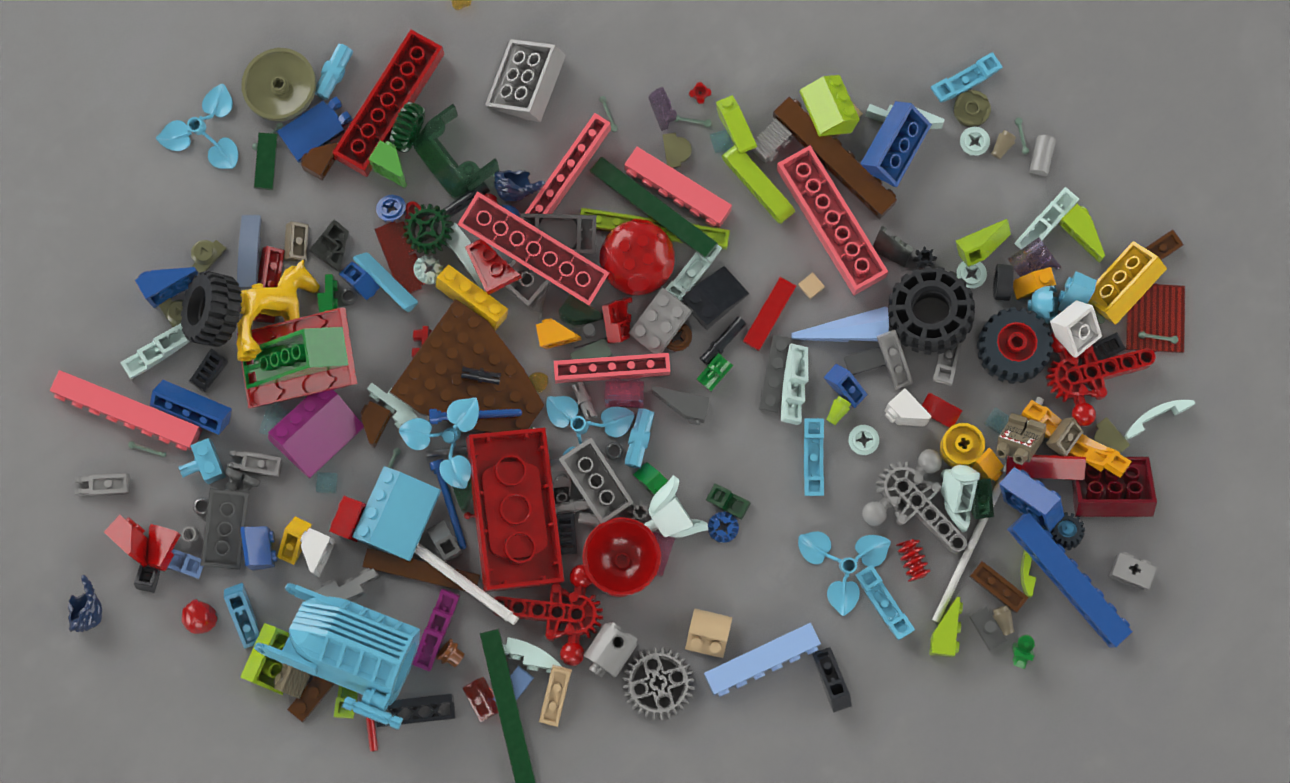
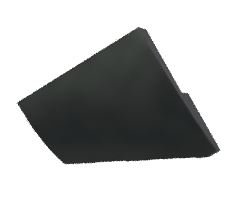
(331, 245)
(892, 247)

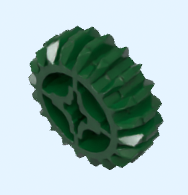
(407, 126)
(432, 223)

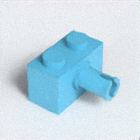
(1077, 288)
(205, 461)

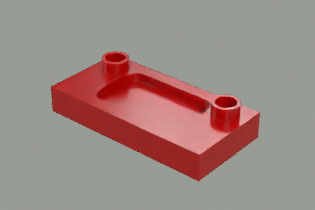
(514, 509)

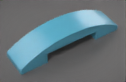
(967, 79)
(813, 457)
(884, 603)

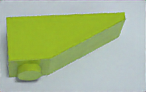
(735, 124)
(1082, 229)

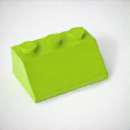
(830, 106)
(262, 669)

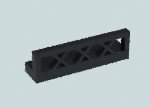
(420, 702)

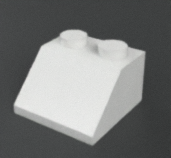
(1076, 327)
(906, 410)
(316, 550)

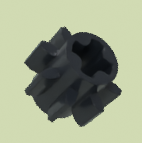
(924, 253)

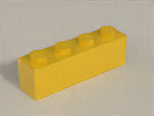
(465, 291)

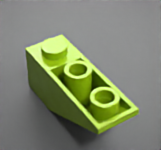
(982, 243)
(944, 637)

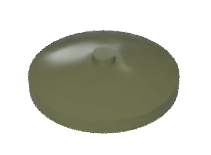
(278, 84)

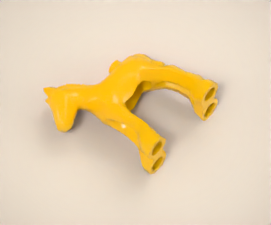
(273, 302)

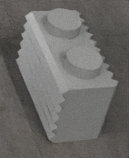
(771, 141)

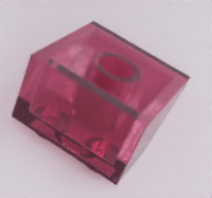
(624, 393)

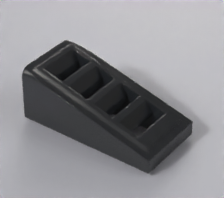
(1115, 336)
(213, 374)
(566, 517)
(145, 586)

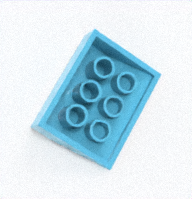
(396, 513)

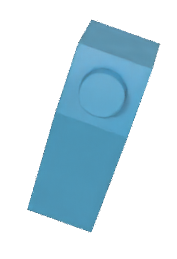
(242, 614)

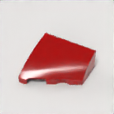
(617, 320)
(160, 546)

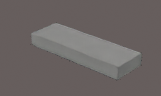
(895, 359)

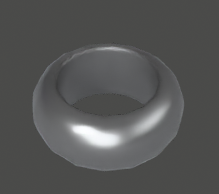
(196, 503)

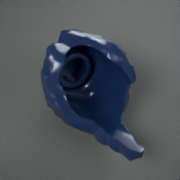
(515, 185)
(84, 610)

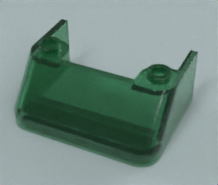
(453, 178)

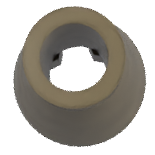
(1003, 144)
(1004, 619)

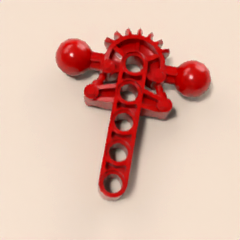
(1082, 411)
(571, 652)

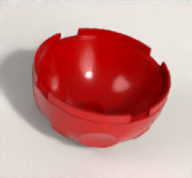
(637, 257)
(621, 556)

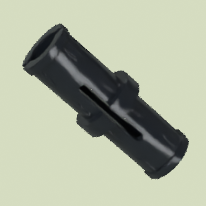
(480, 375)

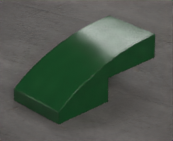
(728, 501)

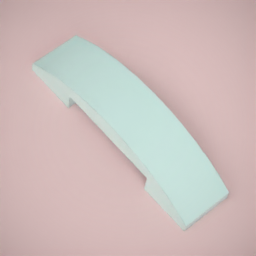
(458, 245)
(691, 273)
(1176, 406)

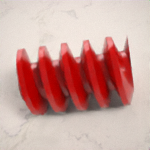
(913, 559)

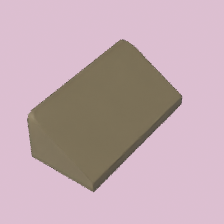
(296, 241)
(1065, 436)

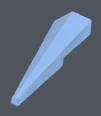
(858, 327)

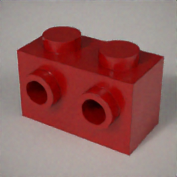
(347, 517)

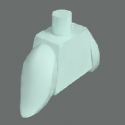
(958, 493)
(669, 514)

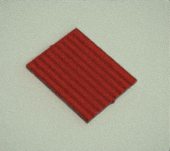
(1157, 313)

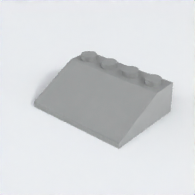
(526, 79)

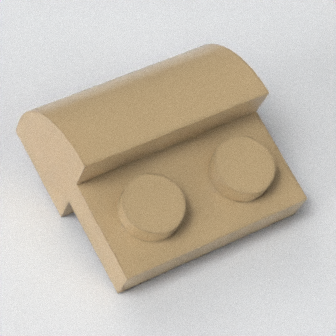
(708, 633)

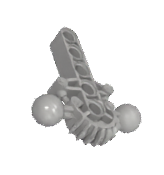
(928, 462)

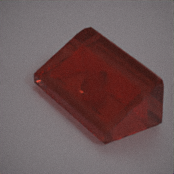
(481, 699)

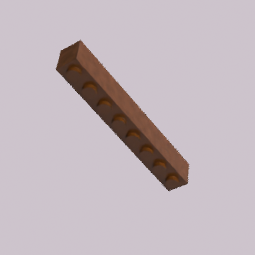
(836, 158)

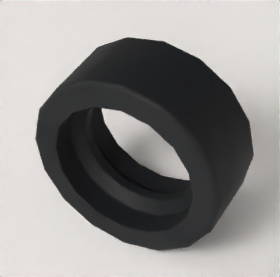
(1003, 282)

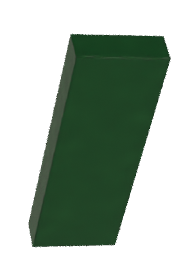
(265, 161)

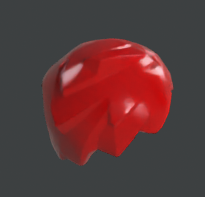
(199, 617)

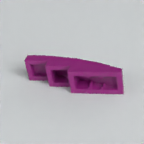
(436, 630)

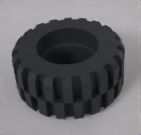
(211, 309)

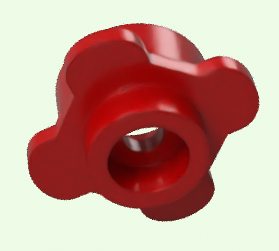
(700, 87)

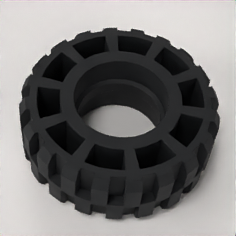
(931, 284)

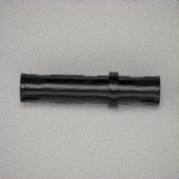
(466, 199)
(725, 338)

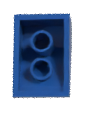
(164, 283)

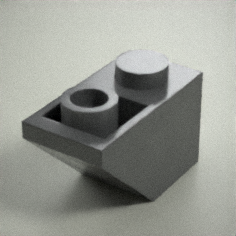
(561, 481)
(444, 541)

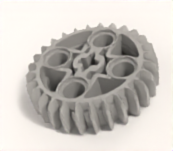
(661, 693)

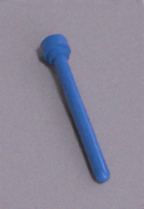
(437, 416)
(434, 466)

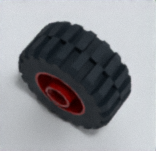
(1015, 345)

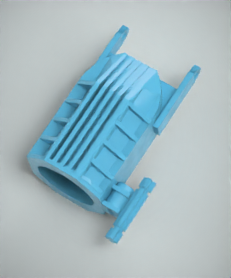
(350, 649)

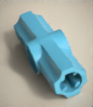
(333, 71)
(639, 438)

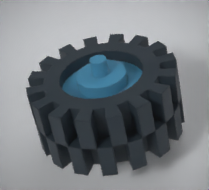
(1068, 531)

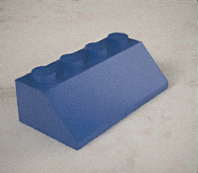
(896, 143)

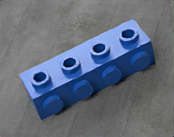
(190, 407)

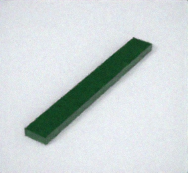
(653, 207)
(507, 706)

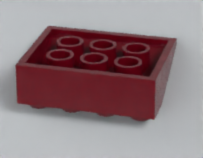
(1111, 496)

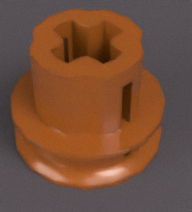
(450, 653)

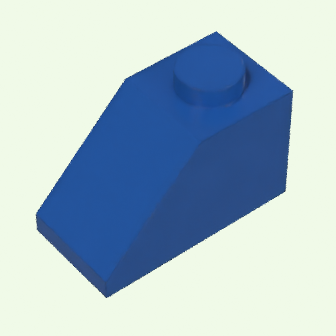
(359, 280)
(845, 385)

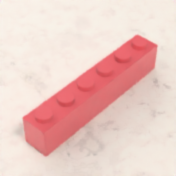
(677, 187)
(612, 367)

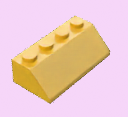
(1126, 282)

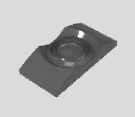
(573, 231)

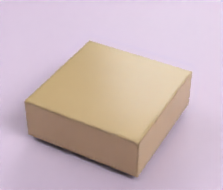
(811, 285)

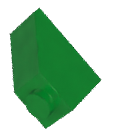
(650, 478)

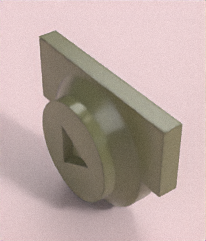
(676, 149)
(206, 253)
(172, 311)
(1110, 436)

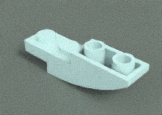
(403, 412)
(533, 656)

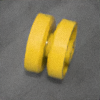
(966, 435)

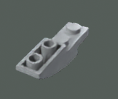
(351, 587)

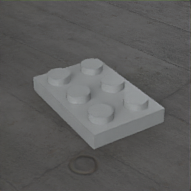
(660, 321)

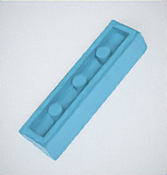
(386, 281)

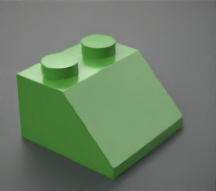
(387, 163)

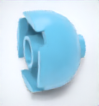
(1044, 303)

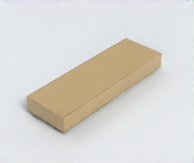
(555, 695)

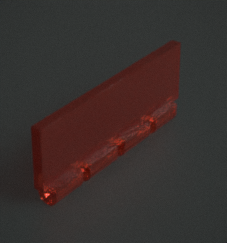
(397, 255)

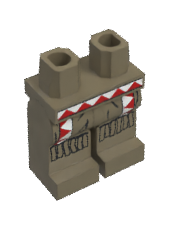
(1020, 438)

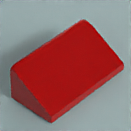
(941, 410)

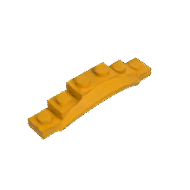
(1095, 453)

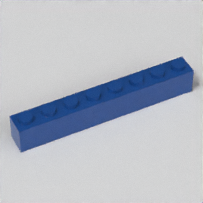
(1070, 580)

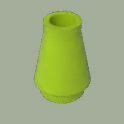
(838, 410)

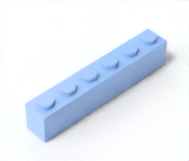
(762, 659)

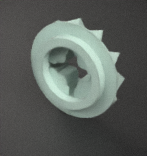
(974, 133)
(420, 268)
(980, 275)
(869, 433)

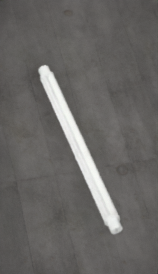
(466, 584)

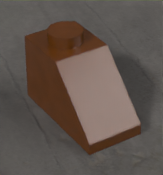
(319, 160)
(374, 421)

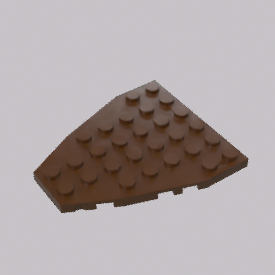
(468, 341)

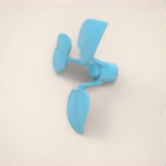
(176, 133)
(565, 409)
(464, 416)
(871, 550)

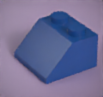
(258, 547)

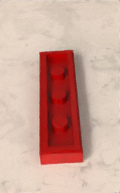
(769, 314)

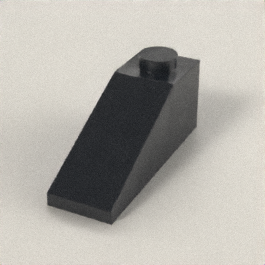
(832, 679)

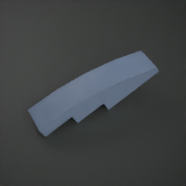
(249, 251)

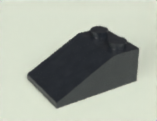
(714, 297)

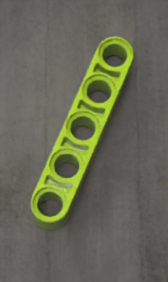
(758, 184)

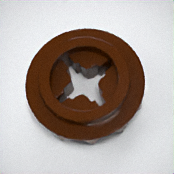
(686, 336)

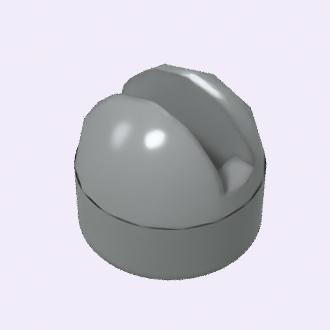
(187, 536)

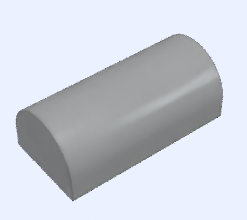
(1042, 155)

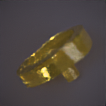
(459, 4)
(539, 381)

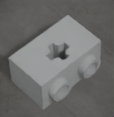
(1122, 572)

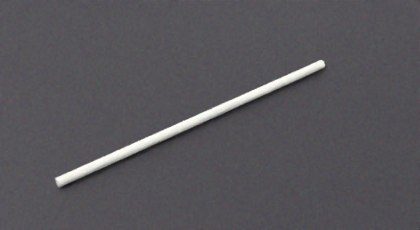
(970, 547)

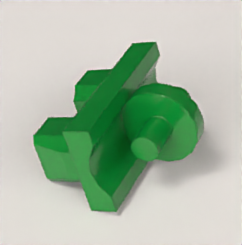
(714, 372)
(1023, 651)

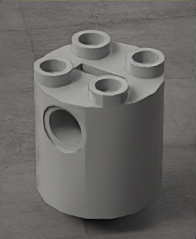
(606, 656)

